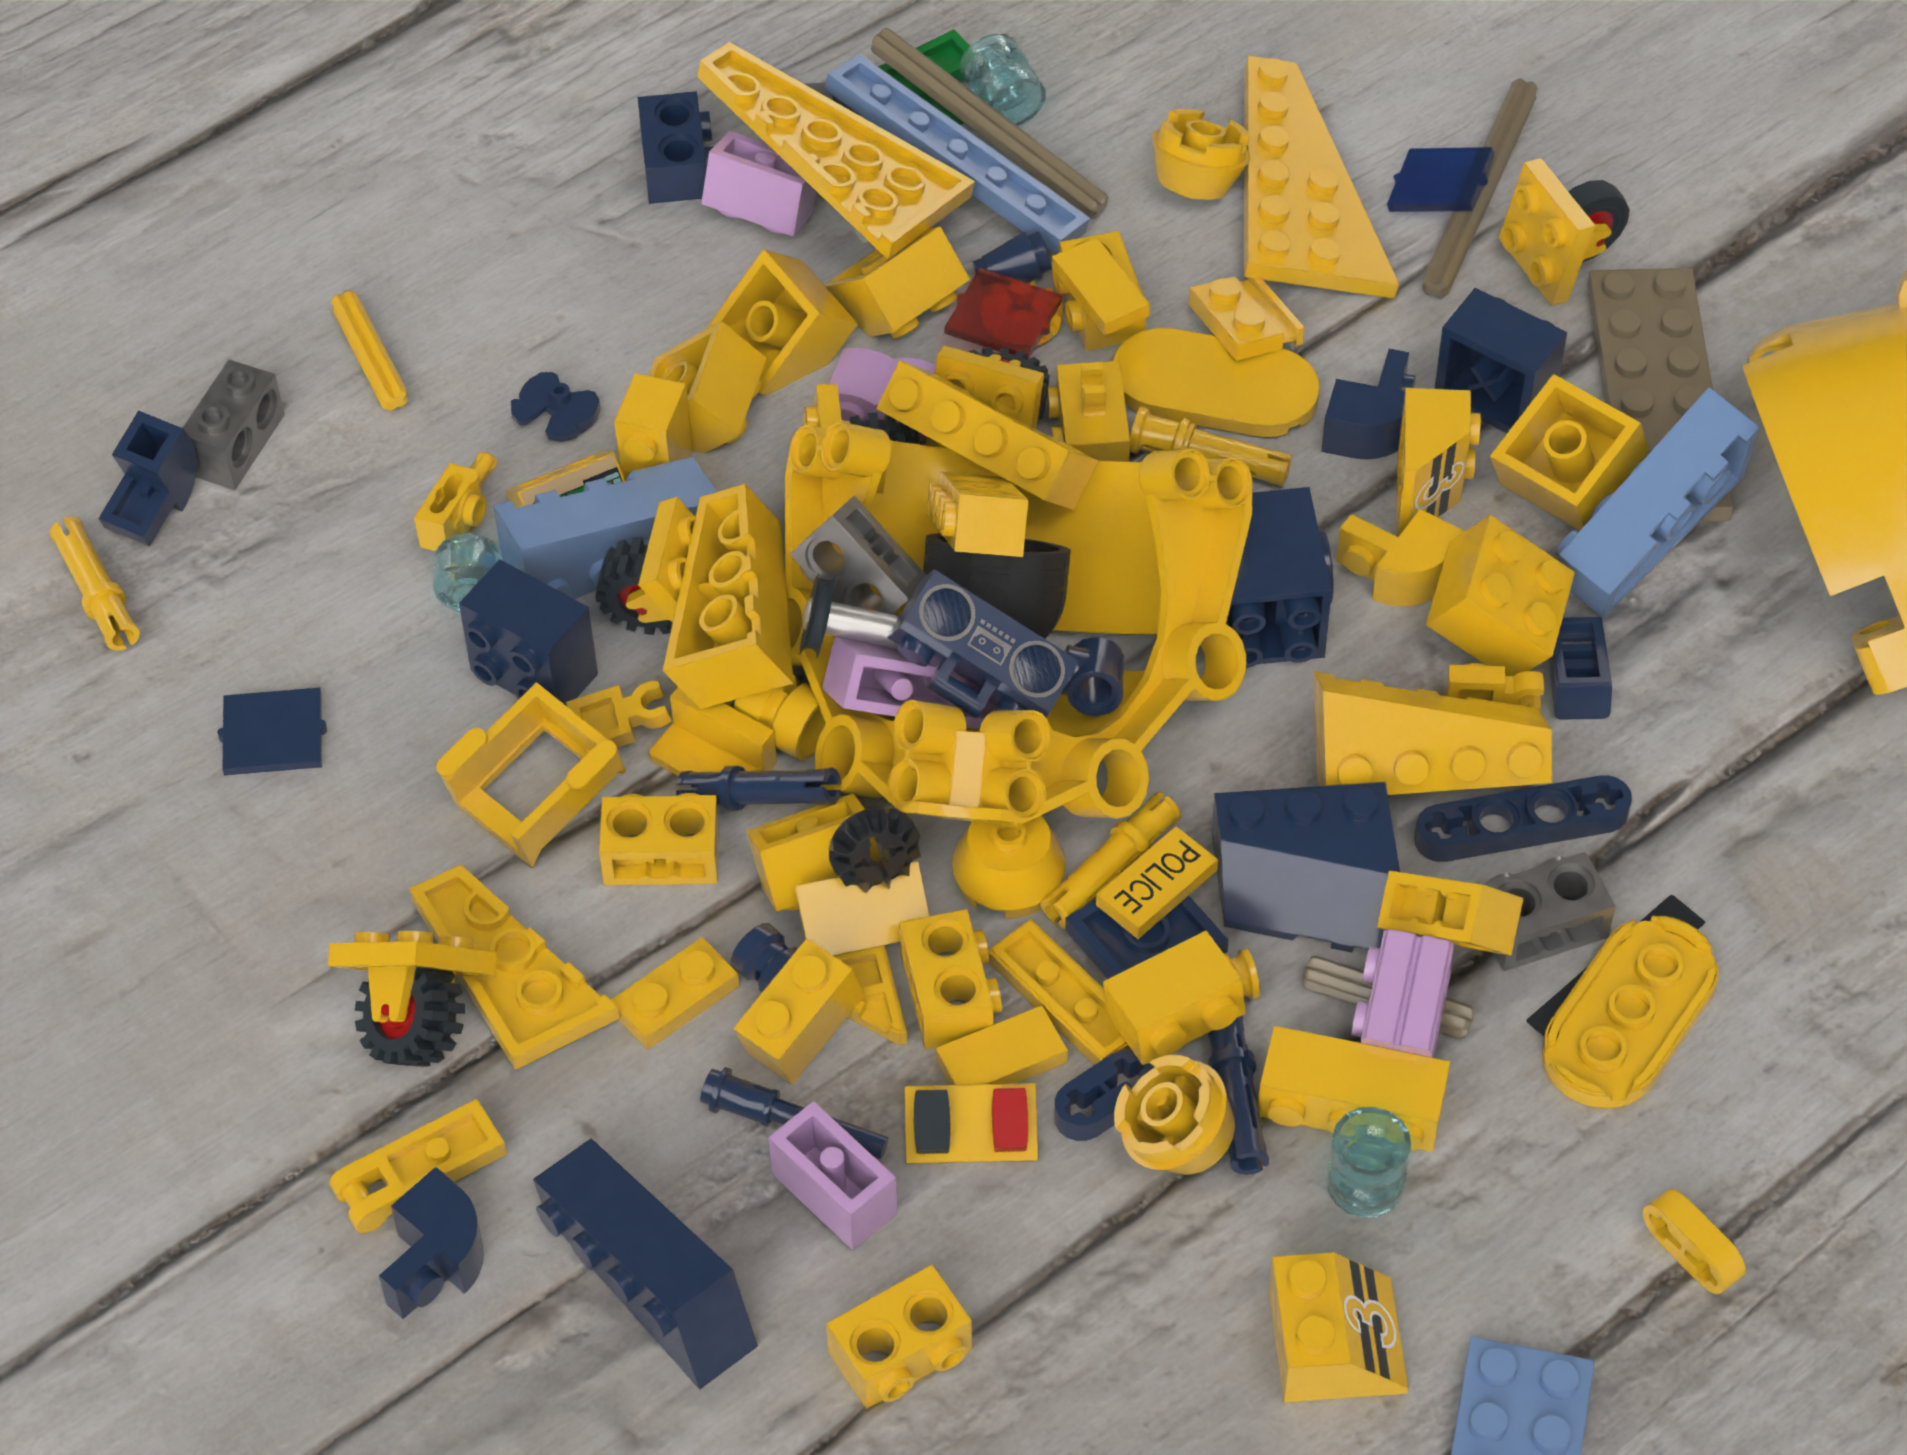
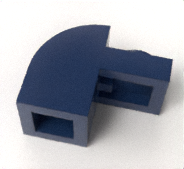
(1366, 418)
(158, 476)
(443, 1239)

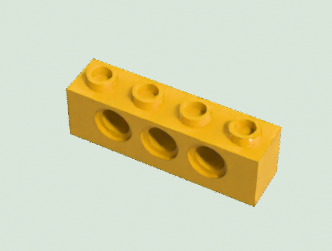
(979, 513)

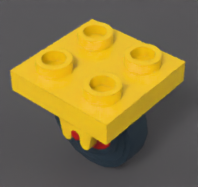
(1560, 229)

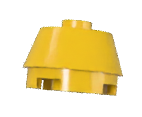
(1198, 155)
(1008, 865)
(1176, 1116)

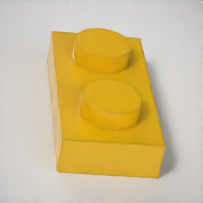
(675, 993)

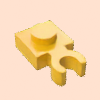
(1491, 684)
(617, 715)

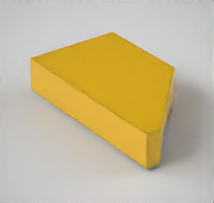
(880, 1006)

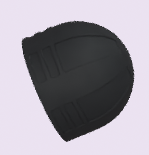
(1024, 588)

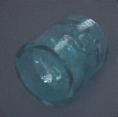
(1003, 77)
(1368, 1162)

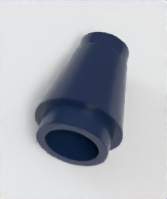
(1019, 258)

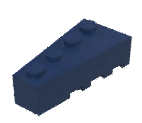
(648, 1261)

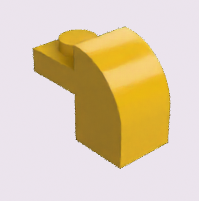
(1401, 566)

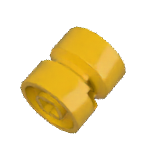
(791, 713)

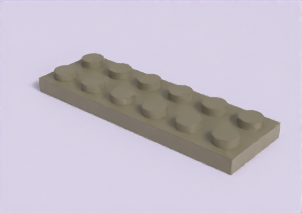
(1651, 349)

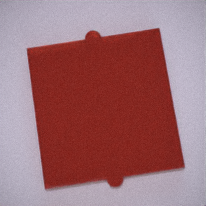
(1003, 313)

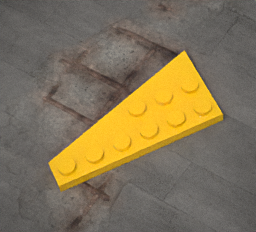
(857, 167)
(1298, 197)

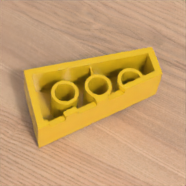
(731, 603)
(1425, 739)

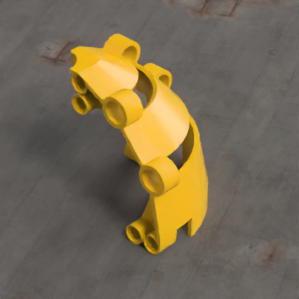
(1840, 438)
(1148, 556)

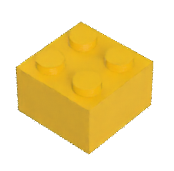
(1569, 452)
(1500, 597)

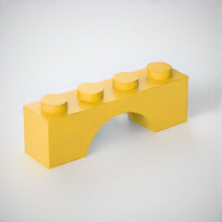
(986, 435)

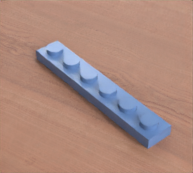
(997, 180)

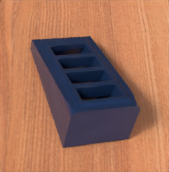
(1581, 671)

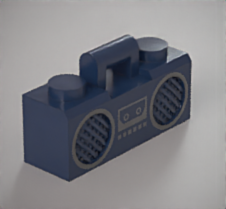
(982, 644)

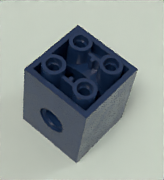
(1283, 581)

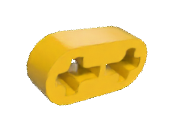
(1694, 1241)

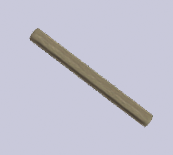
(989, 123)
(1464, 224)

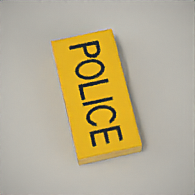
(1156, 882)

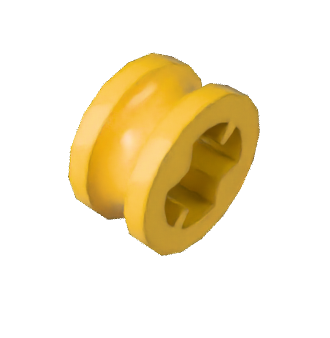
(1246, 969)

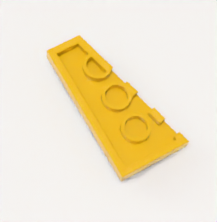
(534, 997)

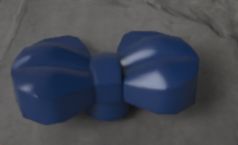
(569, 411)

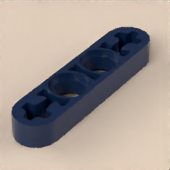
(1526, 826)

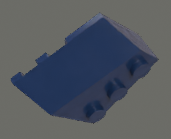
(1305, 861)

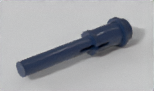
(764, 1105)

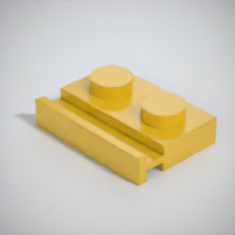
(1245, 316)

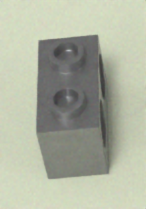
(234, 422)
(867, 559)
(1549, 921)

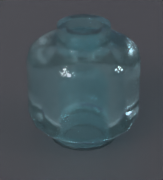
(460, 565)

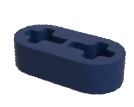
(1095, 1088)

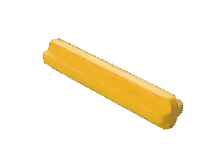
(369, 350)

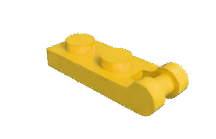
(453, 1144)

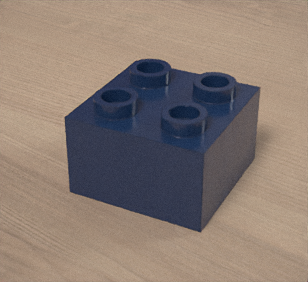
(1498, 357)
(527, 635)

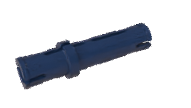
(738, 787)
(1236, 1069)

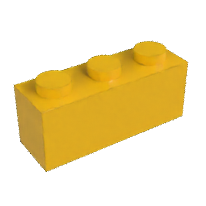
(1322, 1078)

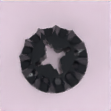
(851, 852)

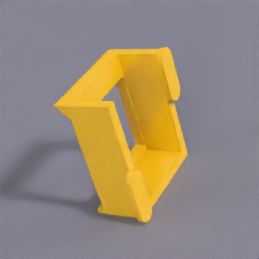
(484, 755)

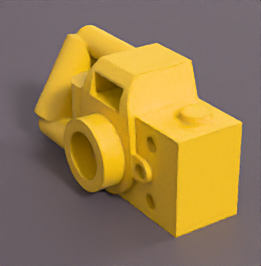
(454, 502)

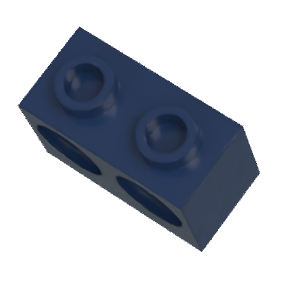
(674, 146)

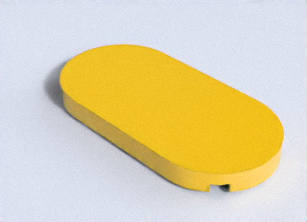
(1197, 379)
(1630, 1012)

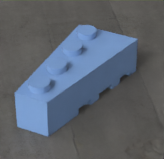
(1659, 502)
(569, 536)

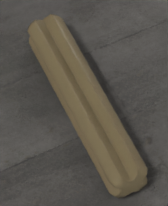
(1348, 985)

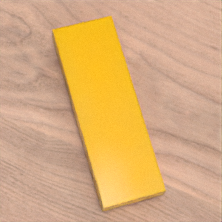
(1058, 983)

